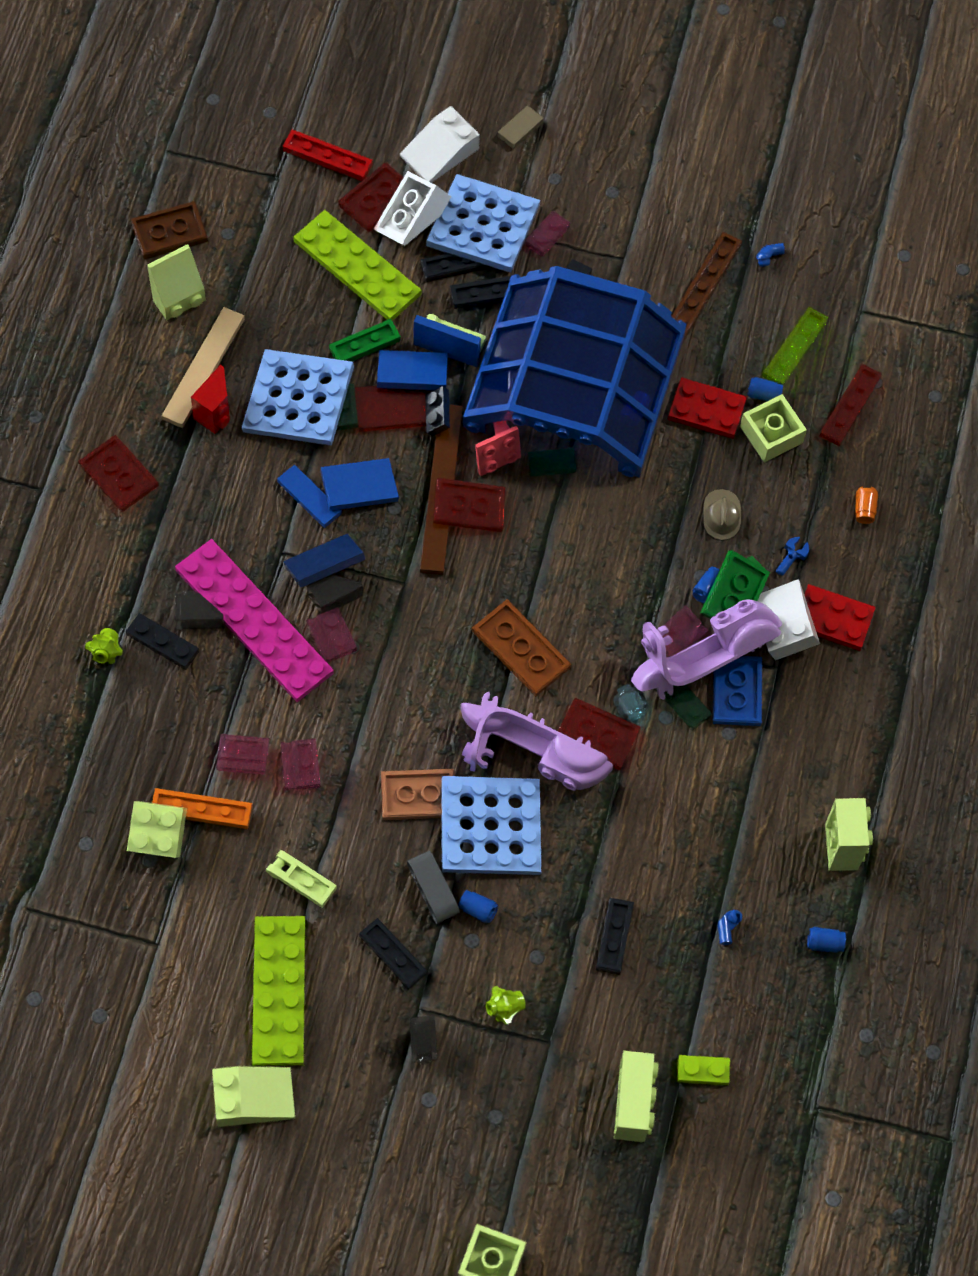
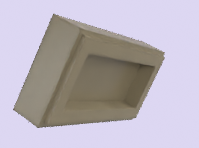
(520, 127)

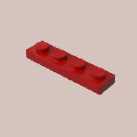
(327, 155)

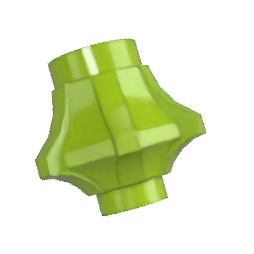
(105, 646)
(505, 1004)

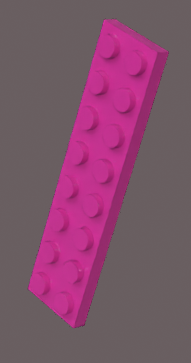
(255, 620)

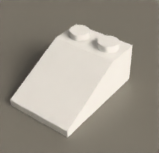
(441, 145)
(412, 209)
(797, 624)

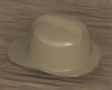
(722, 514)

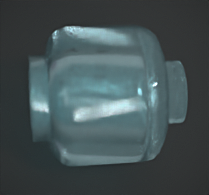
(630, 703)

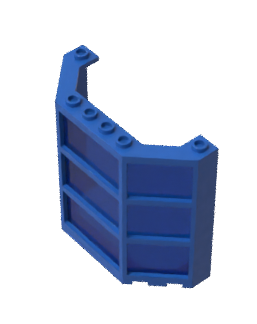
(578, 363)

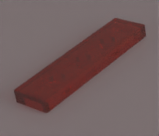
(850, 405)

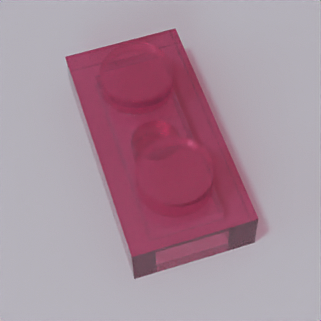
(547, 233)

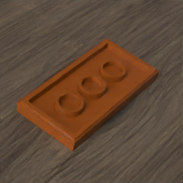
(521, 647)

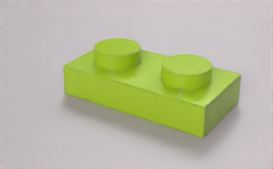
(703, 1070)

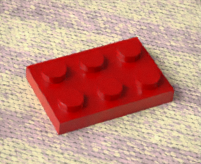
(707, 408)
(839, 617)

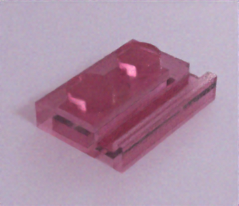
(684, 630)
(331, 635)
(242, 754)
(300, 764)

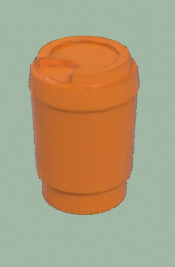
(866, 505)

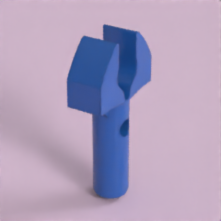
(792, 555)

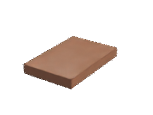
(412, 793)

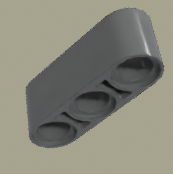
(433, 887)

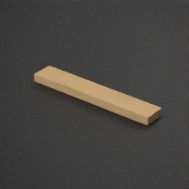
(203, 365)

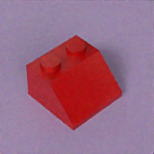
(211, 402)

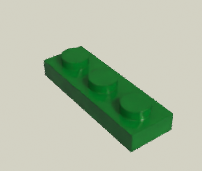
(365, 342)

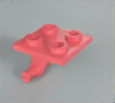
(499, 449)

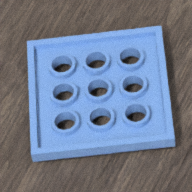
(490, 234)
(300, 428)
(479, 860)

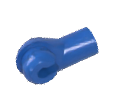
(768, 251)
(726, 924)

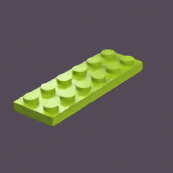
(357, 265)
(278, 991)

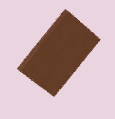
(169, 230)

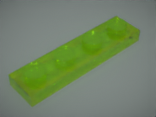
(795, 346)

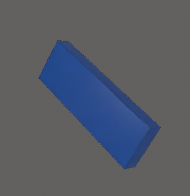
(308, 495)

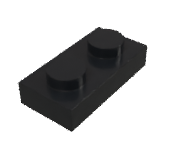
(437, 411)

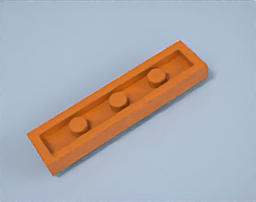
(207, 808)

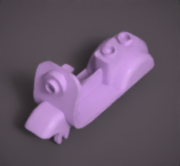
(735, 634)
(562, 757)

